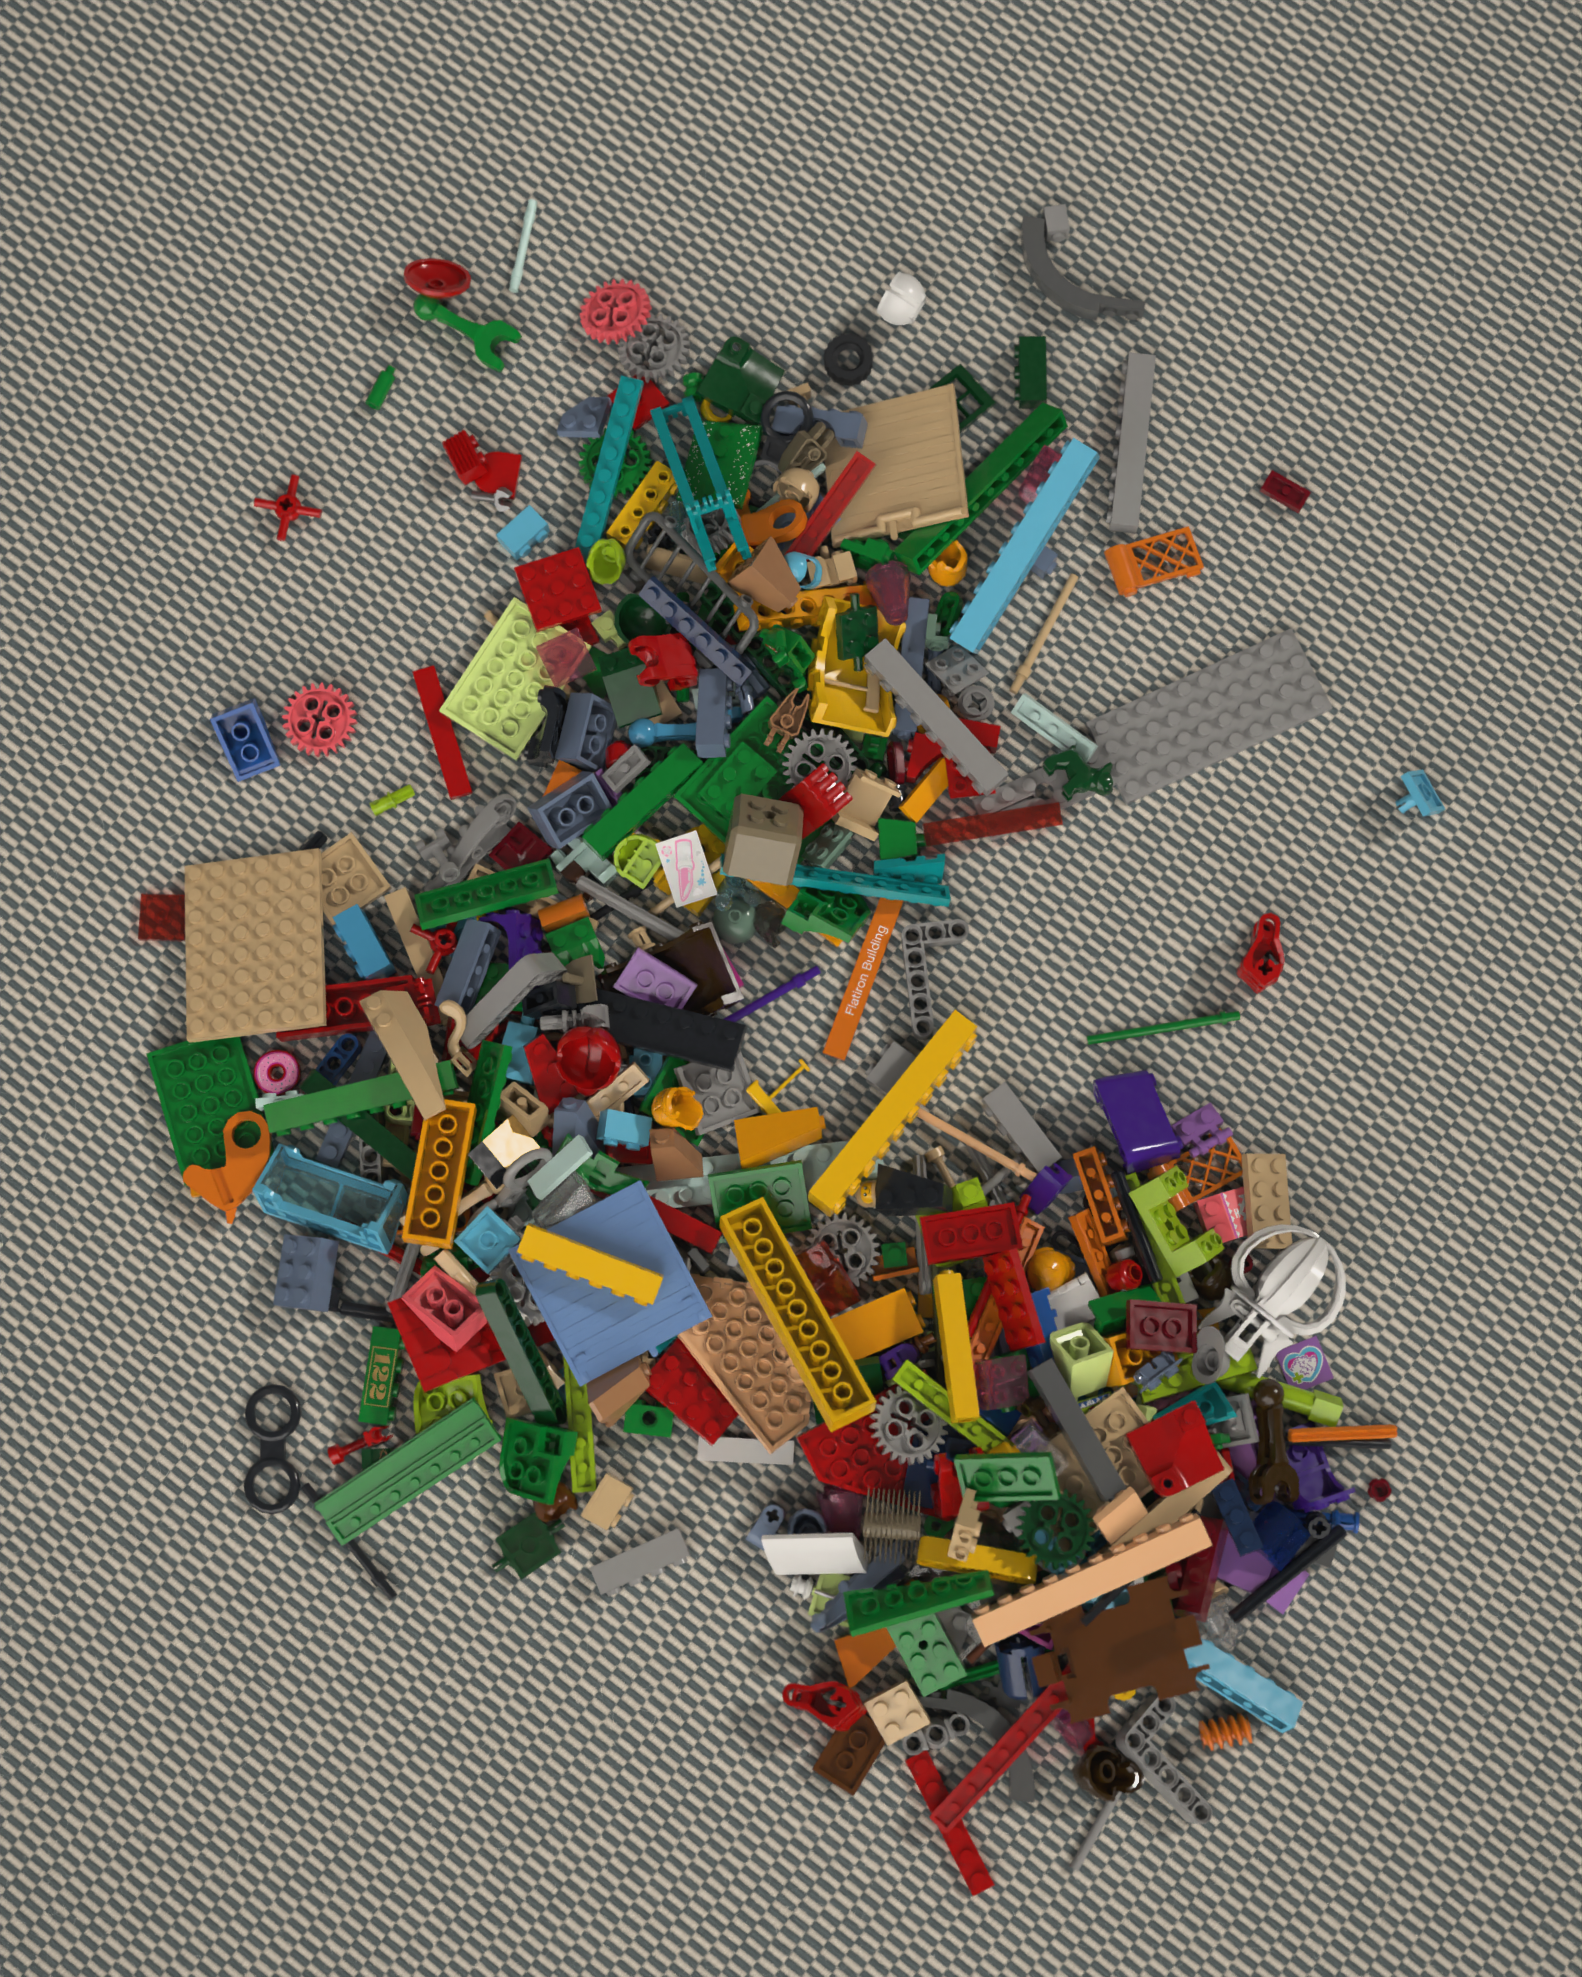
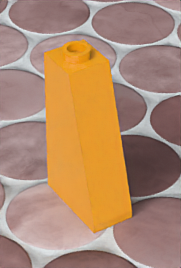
(776, 1134)

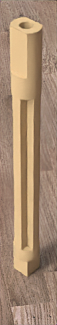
(463, 1277)

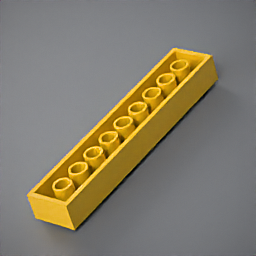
(892, 1114)
(797, 1314)

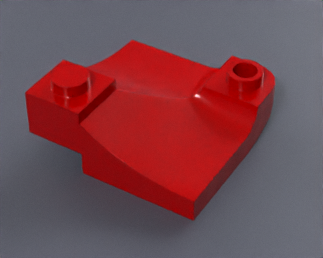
(1175, 1450)

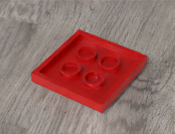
(557, 589)

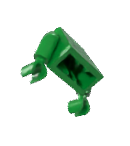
(788, 649)

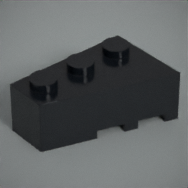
(910, 1195)

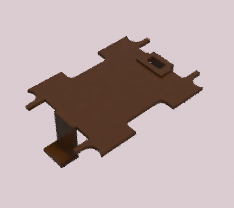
(1121, 1651)

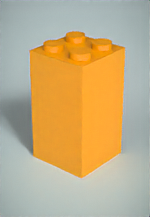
(879, 1324)

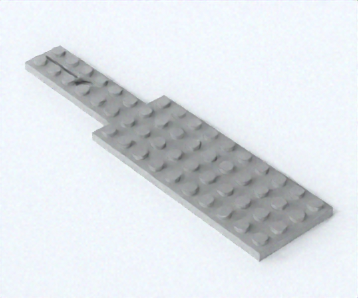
(1188, 725)

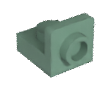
(933, 639)

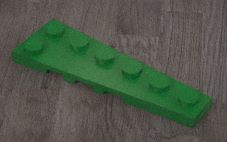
(881, 1608)

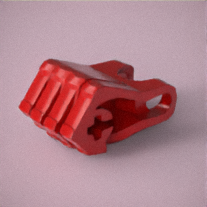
(665, 659)
(818, 797)
(1260, 944)
(947, 1492)
(813, 1702)

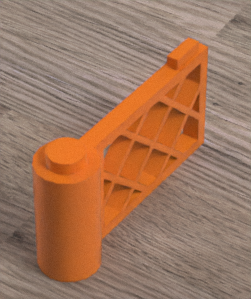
(1128, 574)
(1184, 1197)

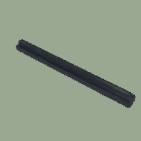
(1287, 1574)

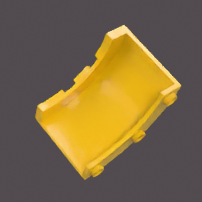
(842, 705)

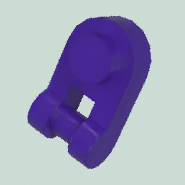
(900, 1353)

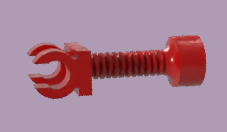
(371, 1438)

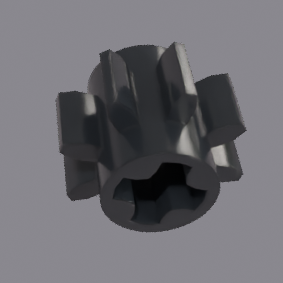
(654, 533)

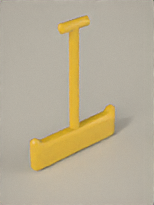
(763, 1100)

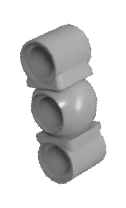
(948, 1733)

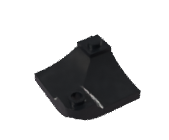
(544, 746)

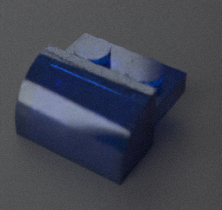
(1280, 1534)

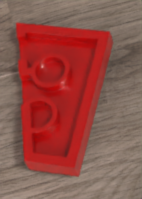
(542, 1064)

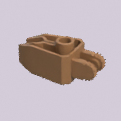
(785, 723)

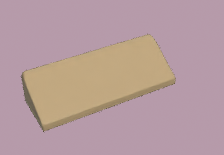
(678, 566)

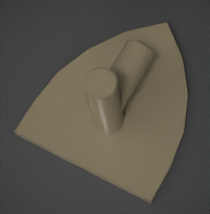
(582, 976)

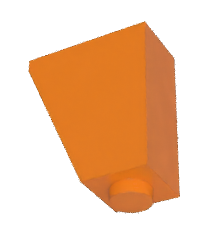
(863, 1653)

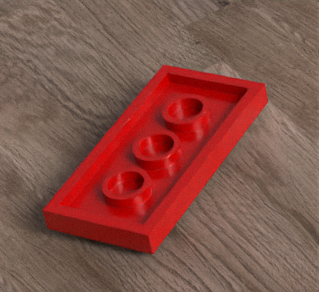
(970, 1233)
(1013, 1299)

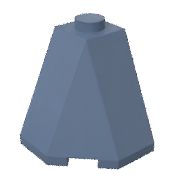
(575, 1118)

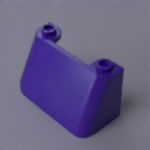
(1137, 1120)

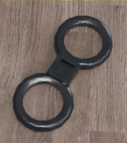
(776, 443)
(272, 1449)

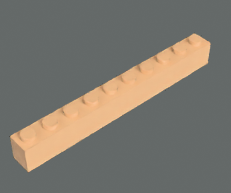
(1090, 1579)

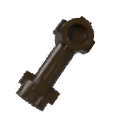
(1034, 1407)

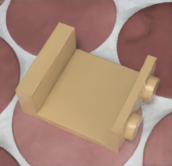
(869, 801)

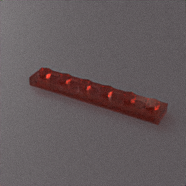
(992, 824)

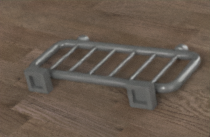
(637, 577)

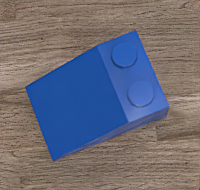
(245, 739)

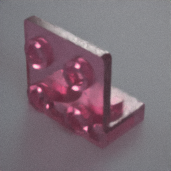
(1001, 1382)

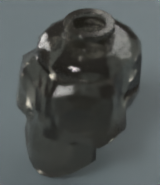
(768, 922)

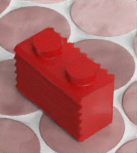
(465, 457)

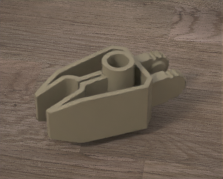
(804, 449)

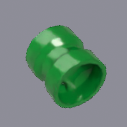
(692, 382)

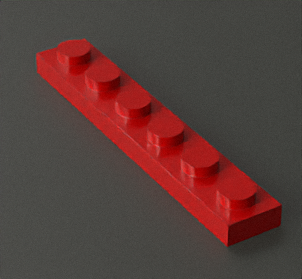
(958, 1838)

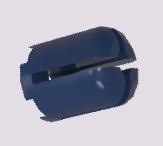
(1009, 1660)

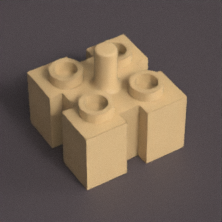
(836, 571)

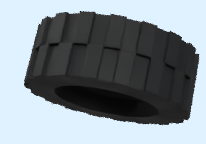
(848, 342)

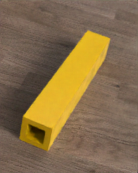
(956, 1347)

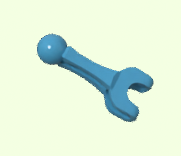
(645, 732)

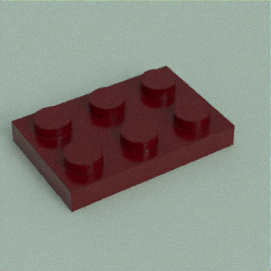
(1161, 1326)

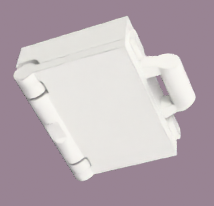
(1072, 1302)

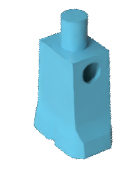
(517, 1036)

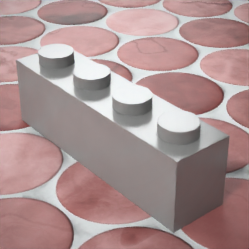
(1020, 1128)
(640, 1561)

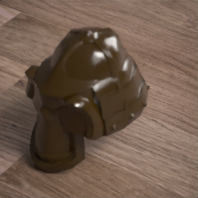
(1105, 1775)

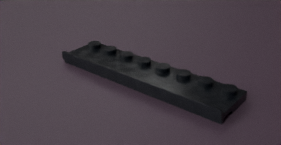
(671, 1030)

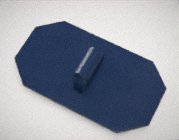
(922, 1475)

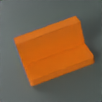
(885, 1273)

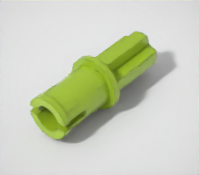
(391, 799)

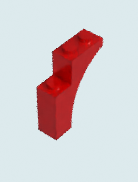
(926, 752)

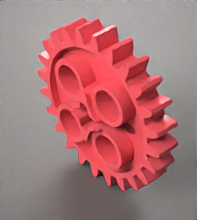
(615, 311)
(300, 714)

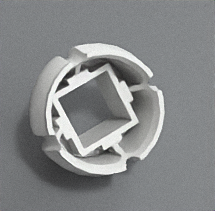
(903, 301)

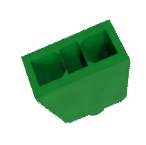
(898, 839)

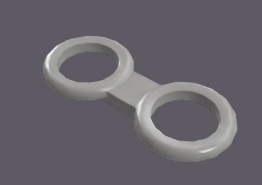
(513, 1187)

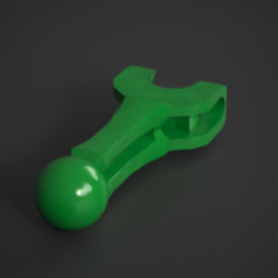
(484, 336)

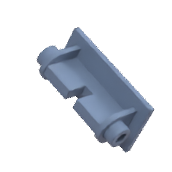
(1150, 1377)

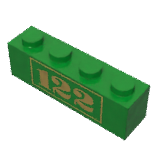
(381, 1377)

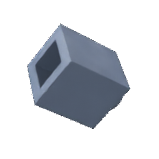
(1045, 563)

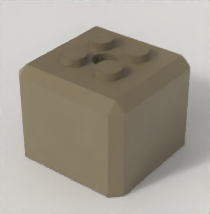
(763, 839)

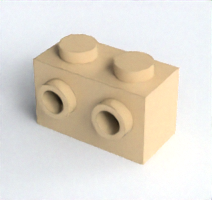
(525, 1107)

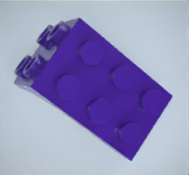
(522, 931)
(1316, 1480)

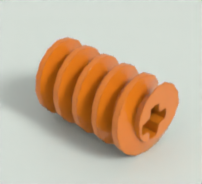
(1225, 1731)

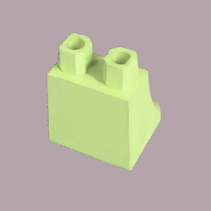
(1082, 1358)

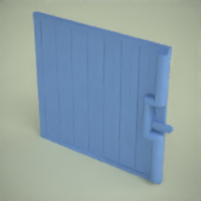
(593, 1324)

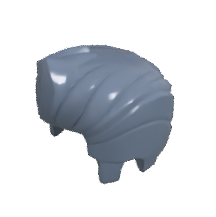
(807, 1522)

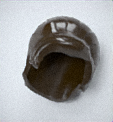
(1212, 1278)

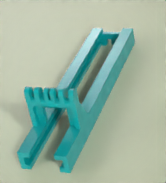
(692, 506)

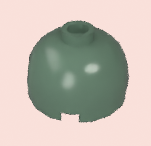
(736, 923)

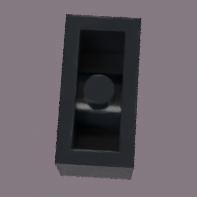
(549, 1000)

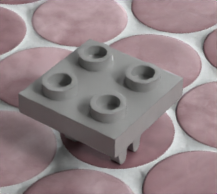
(1241, 1428)

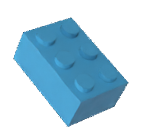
(363, 944)

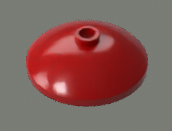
(437, 278)

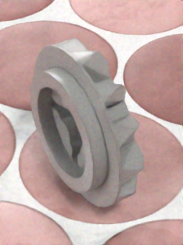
(979, 694)

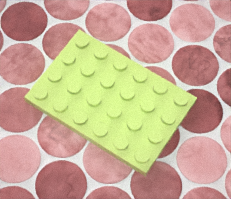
(503, 682)

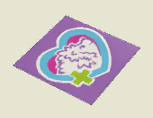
(1304, 1364)

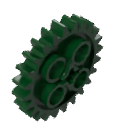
(1076, 1535)

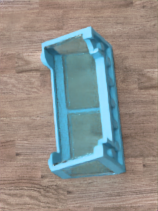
(331, 1199)

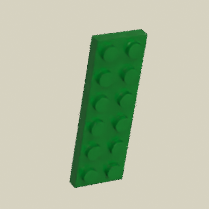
(485, 894)
(485, 1094)

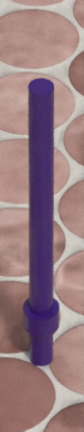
(797, 980)

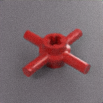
(291, 513)
(434, 941)

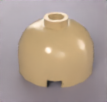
(798, 485)

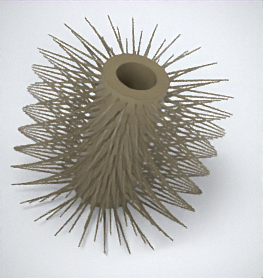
(891, 1526)

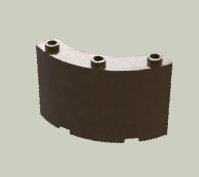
(699, 958)

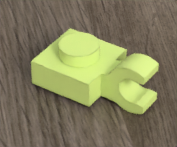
(606, 629)

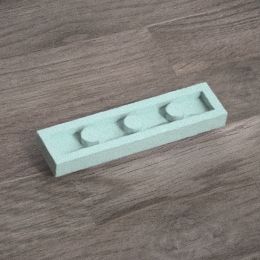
(1052, 727)

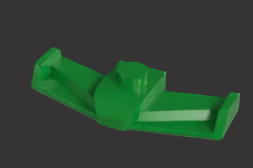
(601, 1172)

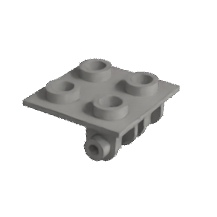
(956, 670)

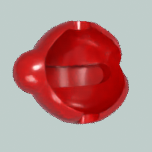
(588, 1059)

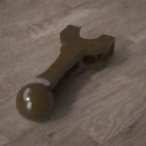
(1272, 1464)

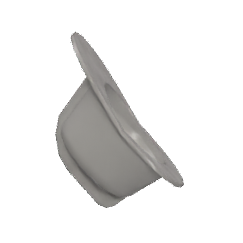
(1211, 1359)

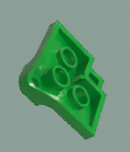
(827, 913)
(534, 1457)

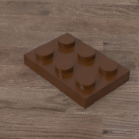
(850, 1755)

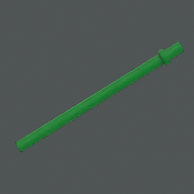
(1221, 1018)

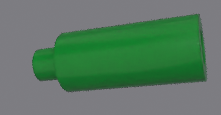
(381, 388)

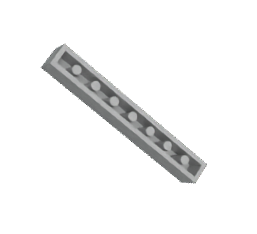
(1132, 443)
(935, 717)

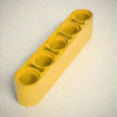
(1000, 1563)

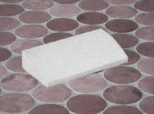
(815, 1553)

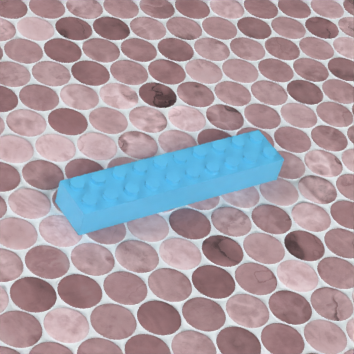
(1024, 546)

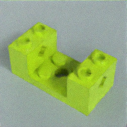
(1165, 1227)

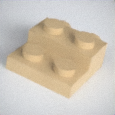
(965, 1528)

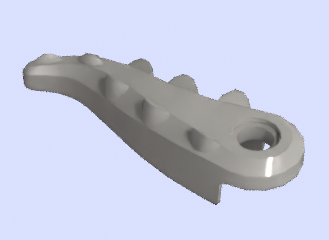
(478, 837)

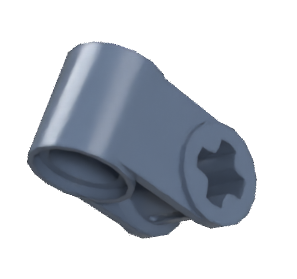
(765, 1526)

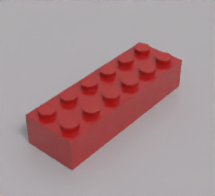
(344, 1010)

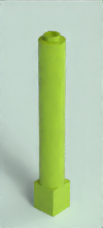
(1316, 1405)

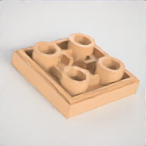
(1119, 1515)

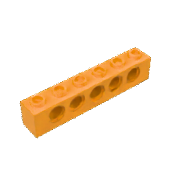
(795, 616)

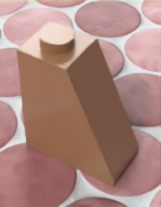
(766, 577)
(674, 1156)
(617, 1390)

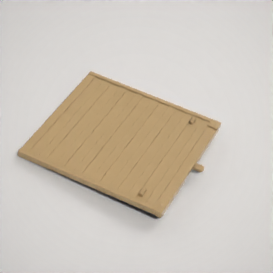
(916, 468)

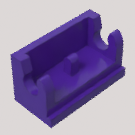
(1046, 1187)

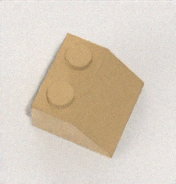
(608, 1502)

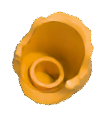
(950, 565)
(677, 1108)
(1049, 1269)

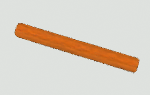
(1342, 1433)

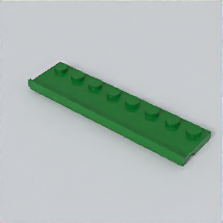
(407, 1471)

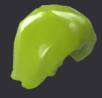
(606, 561)

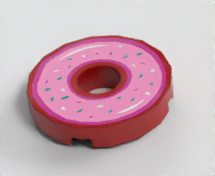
(265, 1066)

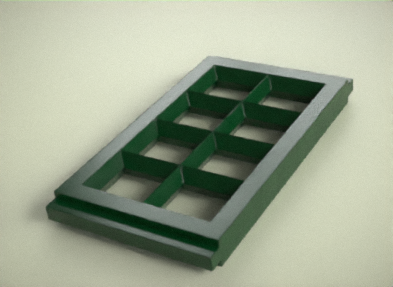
(974, 389)

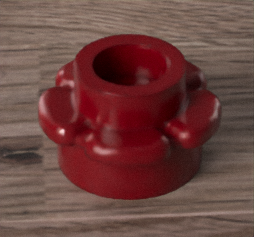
(1385, 1489)

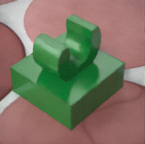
(874, 747)

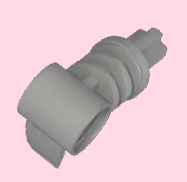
(591, 1016)

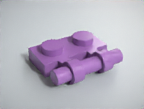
(1199, 1124)

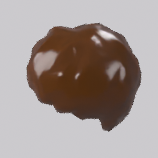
(563, 1501)

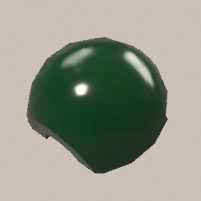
(637, 618)

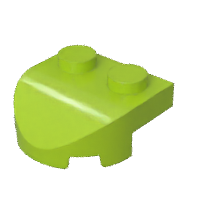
(637, 859)

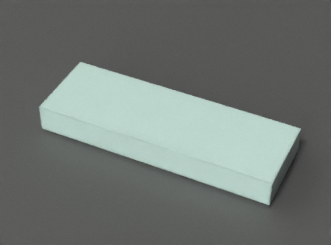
(560, 1167)

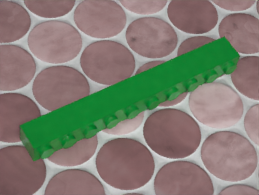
(985, 485)

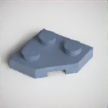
(585, 418)

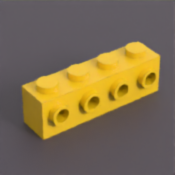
(650, 496)

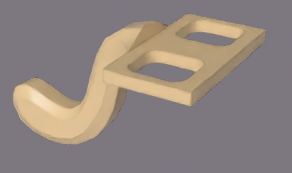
(455, 1011)

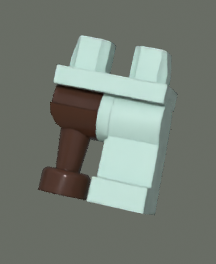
(580, 862)

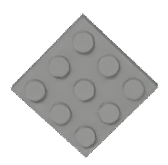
(719, 1092)

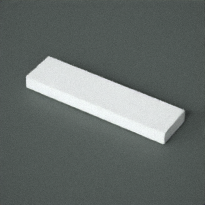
(744, 1451)

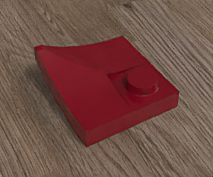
(520, 848)

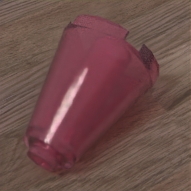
(890, 590)
(841, 1509)

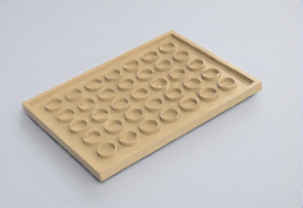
(254, 945)

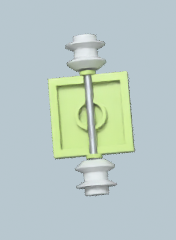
(824, 1590)

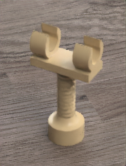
(936, 1156)

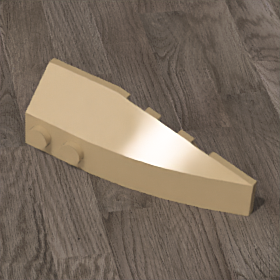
(408, 1046)

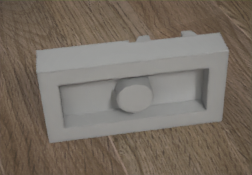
(626, 768)

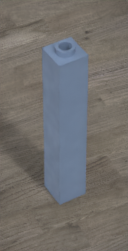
(913, 652)

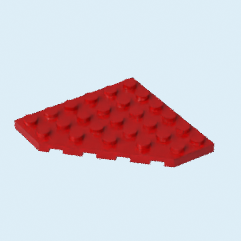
(854, 1462)

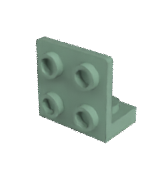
(827, 846)

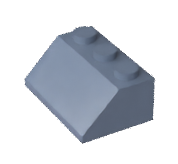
(586, 732)

